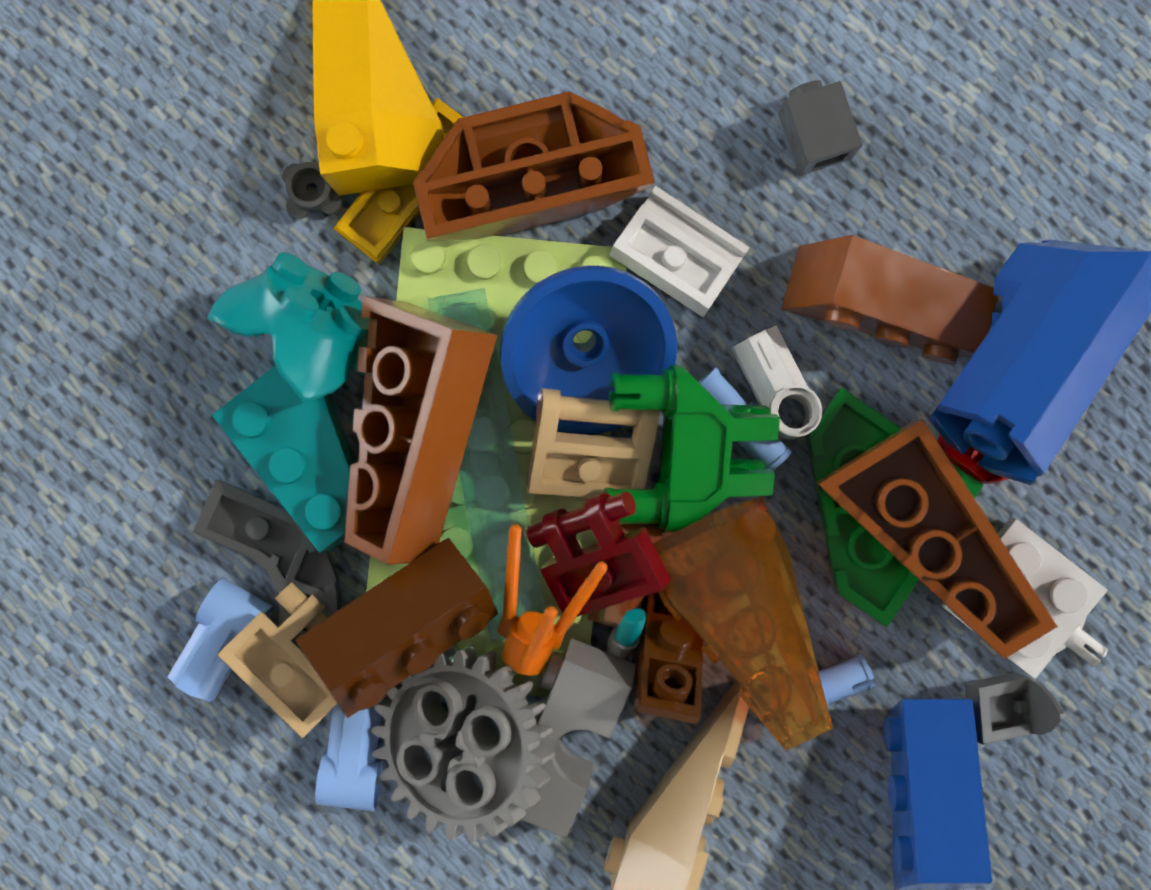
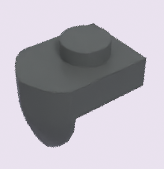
(1012, 707)

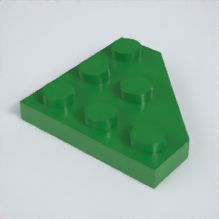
(859, 564)

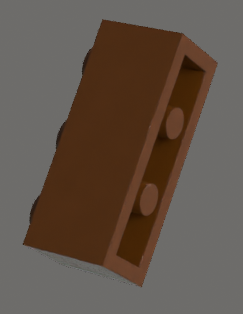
(398, 627)

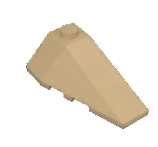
(665, 835)

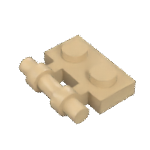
(278, 667)

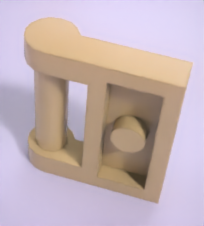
(588, 463)

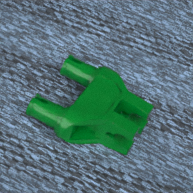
(694, 448)

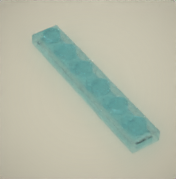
(492, 474)

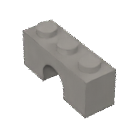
(583, 694)

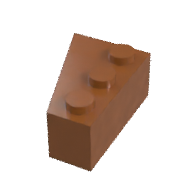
(890, 297)

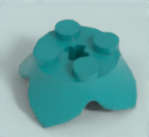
(309, 318)

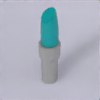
(626, 634)

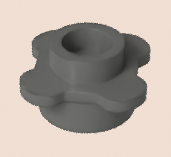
(301, 202)

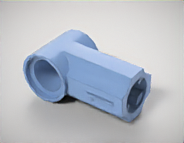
(220, 619)
(348, 768)

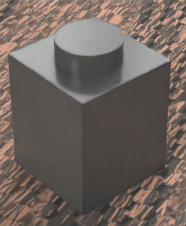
(819, 126)

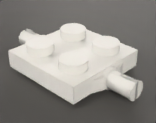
(1065, 593)

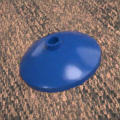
(628, 337)

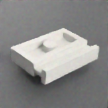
(678, 251)

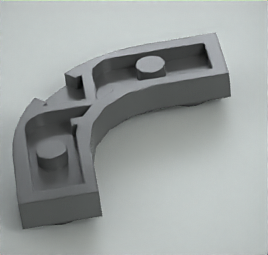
(273, 541)

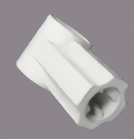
(776, 377)

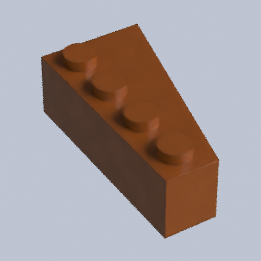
(413, 426)
(935, 528)

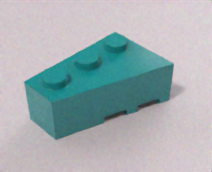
(295, 452)

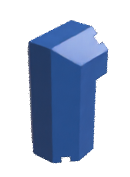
(1047, 353)

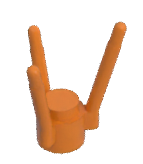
(534, 634)

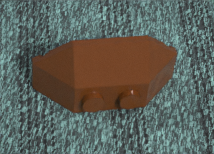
(530, 168)

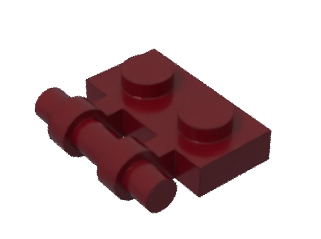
(631, 558)

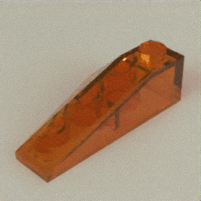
(744, 602)

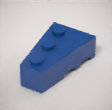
(936, 796)

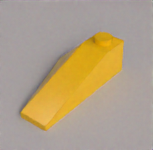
(368, 100)

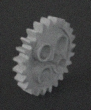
(503, 764)

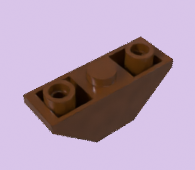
(667, 665)

